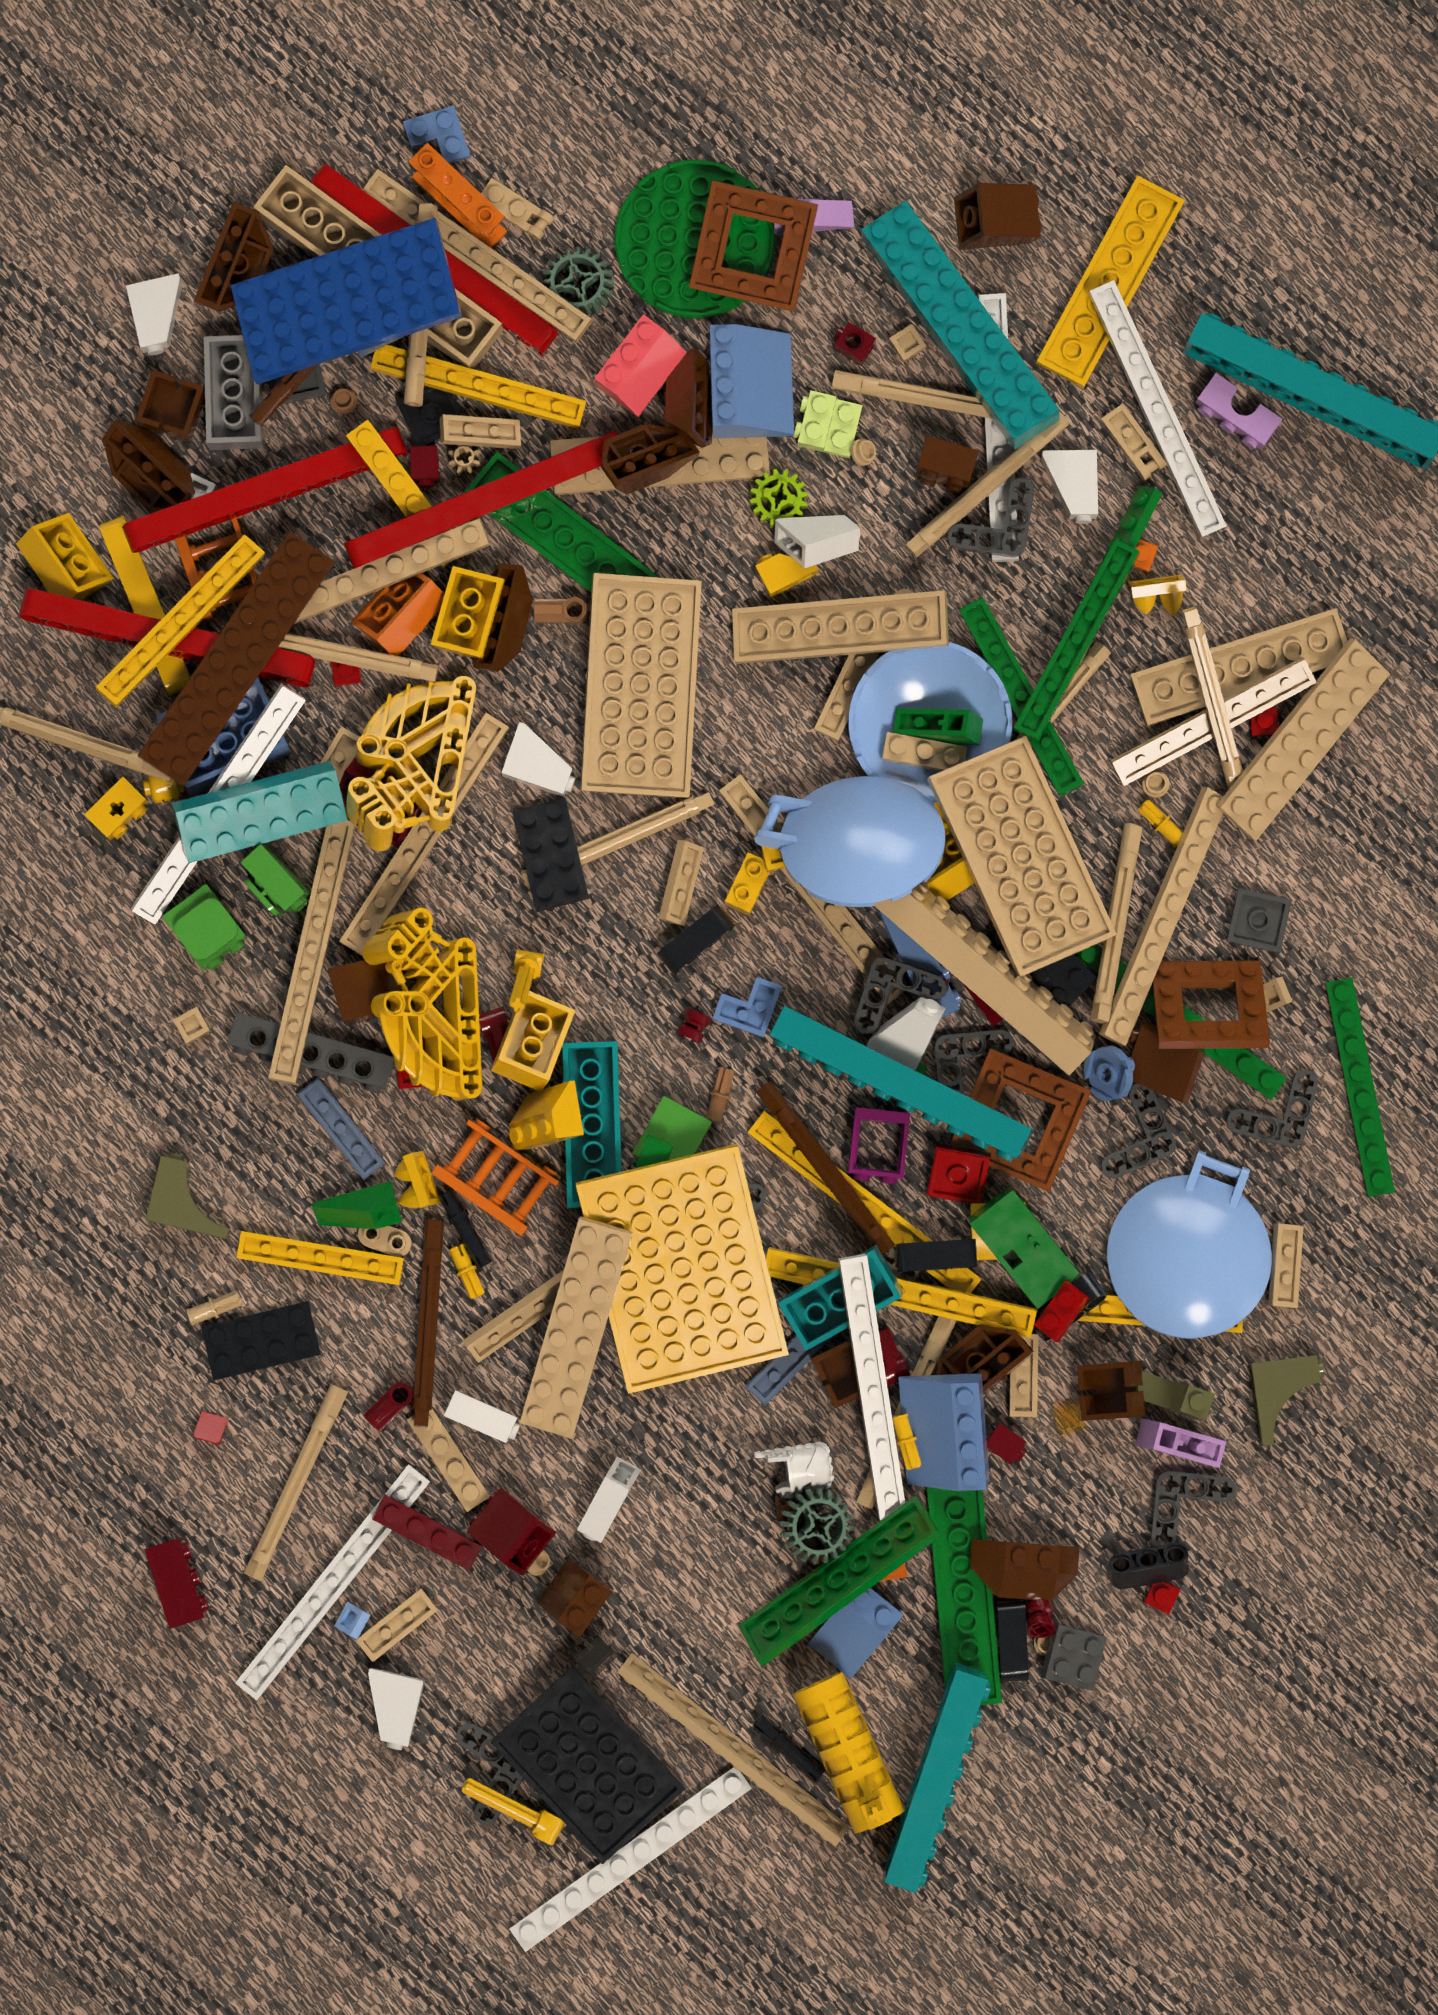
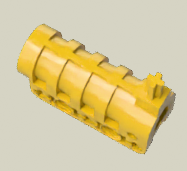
(848, 1752)

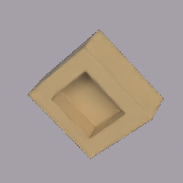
(907, 343)
(1276, 994)
(191, 1025)

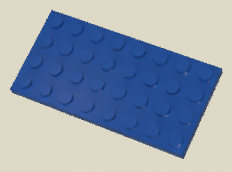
(346, 301)

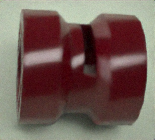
(695, 1020)
(1040, 1621)

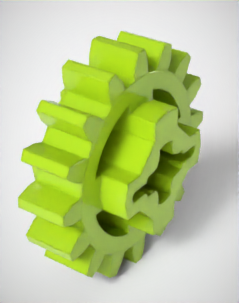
(766, 495)

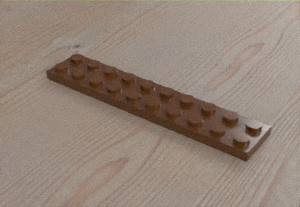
(236, 659)

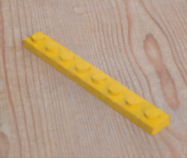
(484, 387)
(180, 621)

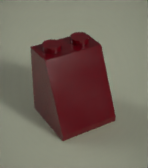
(510, 1531)

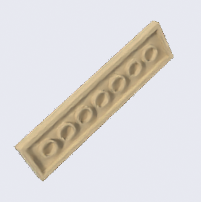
(721, 461)
(840, 627)
(1174, 687)
(1303, 739)
(576, 1327)

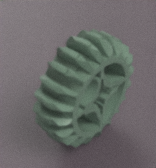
(589, 279)
(829, 1546)

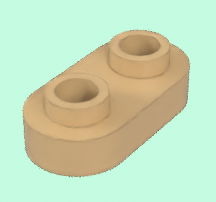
(384, 1241)

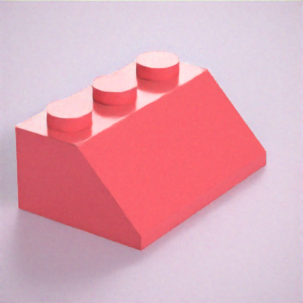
(639, 366)

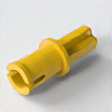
(1161, 822)
(466, 1271)
(906, 1441)

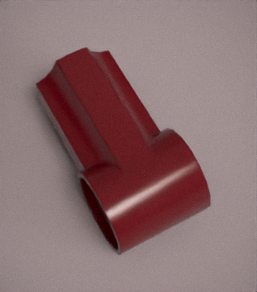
(494, 1027)
(893, 1361)
(388, 1407)

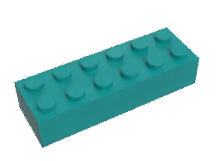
(259, 811)
(597, 1087)

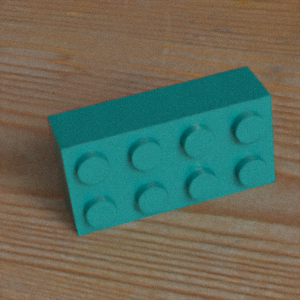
(819, 1306)

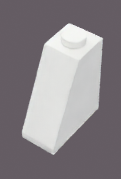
(154, 311)
(1075, 481)
(816, 538)
(536, 764)
(908, 1032)
(482, 1417)
(608, 1500)
(395, 1705)

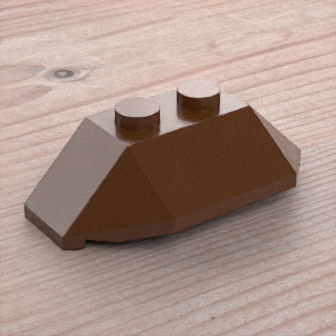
(238, 256)
(690, 399)
(644, 456)
(146, 467)
(509, 620)
(986, 1351)
(1024, 1568)

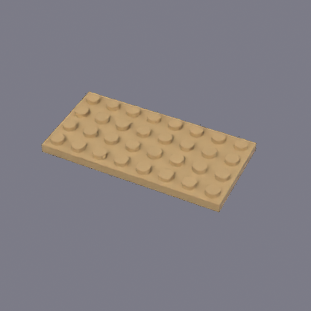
(640, 685)
(1021, 856)

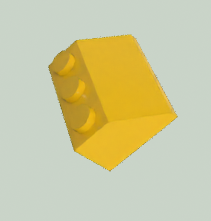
(64, 558)
(467, 612)
(952, 873)
(547, 1117)

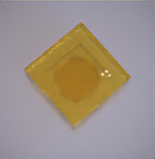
(1069, 1419)

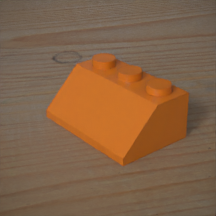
(400, 613)

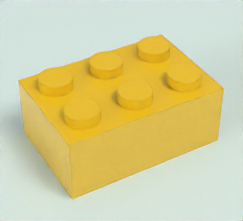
(533, 1042)

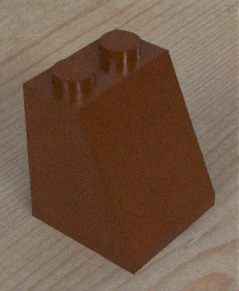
(997, 215)
(357, 986)
(1163, 1070)
(574, 1597)

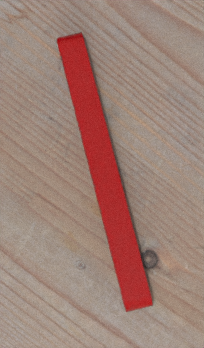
(513, 315)
(252, 494)
(476, 502)
(131, 628)

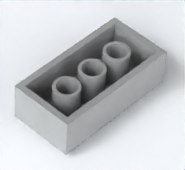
(230, 395)

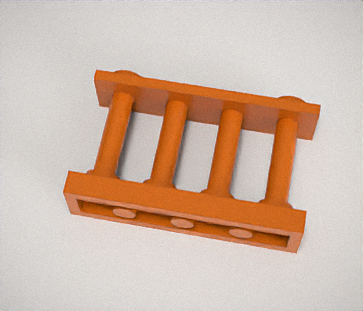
(457, 196)
(190, 554)
(494, 1203)

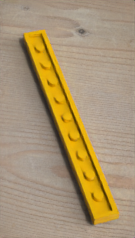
(775, 1138)
(916, 1295)

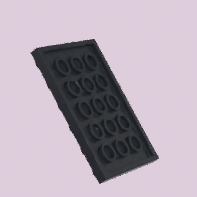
(587, 1764)

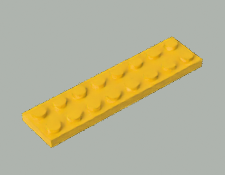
(1121, 257)

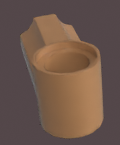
(556, 611)

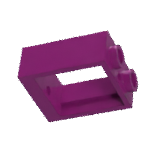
(879, 1116)

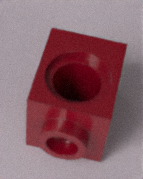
(857, 354)
(425, 465)
(1006, 1444)

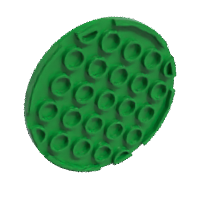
(661, 234)

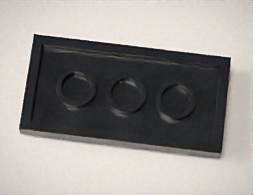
(550, 854)
(1064, 978)
(261, 1340)

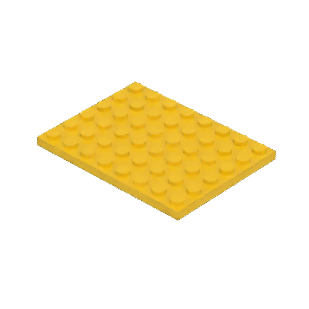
(695, 1269)

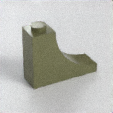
(174, 1203)
(1275, 1383)
(1176, 1396)

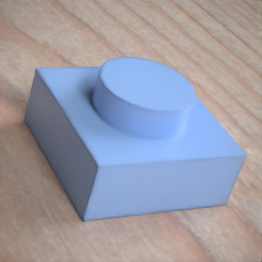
(352, 1620)

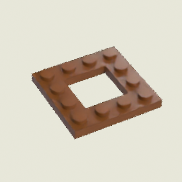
(714, 278)
(1176, 1033)
(1069, 1105)

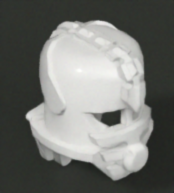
(803, 1465)

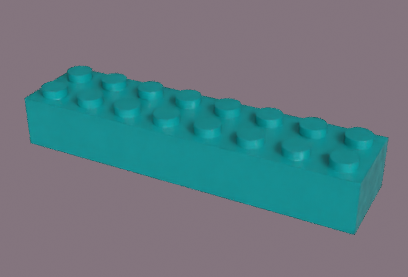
(935, 1778)

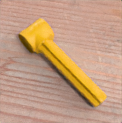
(526, 967)
(542, 1824)

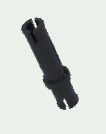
(466, 1231)
(780, 1741)

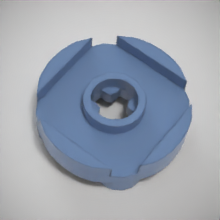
(1121, 1073)

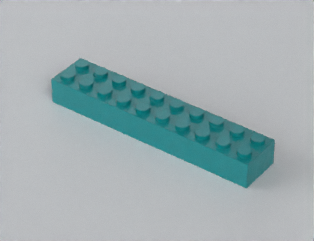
(960, 325)
(1313, 390)
(901, 1083)

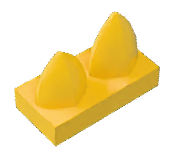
(1169, 588)
(423, 1189)

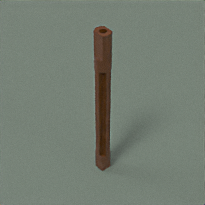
(279, 394)
(824, 1167)
(427, 1321)

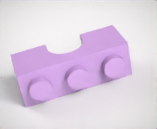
(1254, 428)

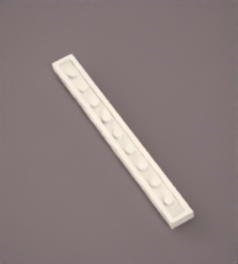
(1157, 409)
(996, 443)
(238, 771)
(872, 1384)
(326, 1589)
(630, 1858)

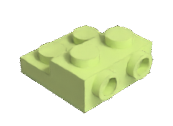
(827, 424)

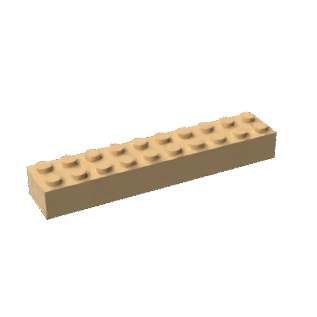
(323, 226)
(991, 976)

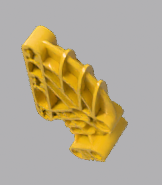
(381, 806)
(407, 947)

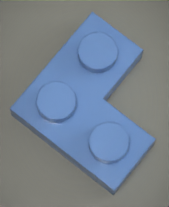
(440, 127)
(750, 1015)

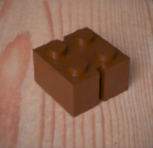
(170, 408)
(946, 465)
(839, 1370)
(1114, 1390)

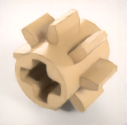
(460, 464)

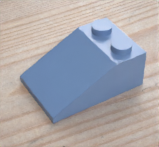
(855, 1632)

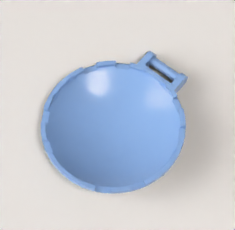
(925, 680)
(857, 840)
(1190, 1253)

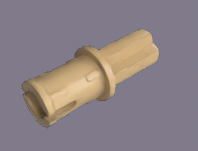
(214, 1307)

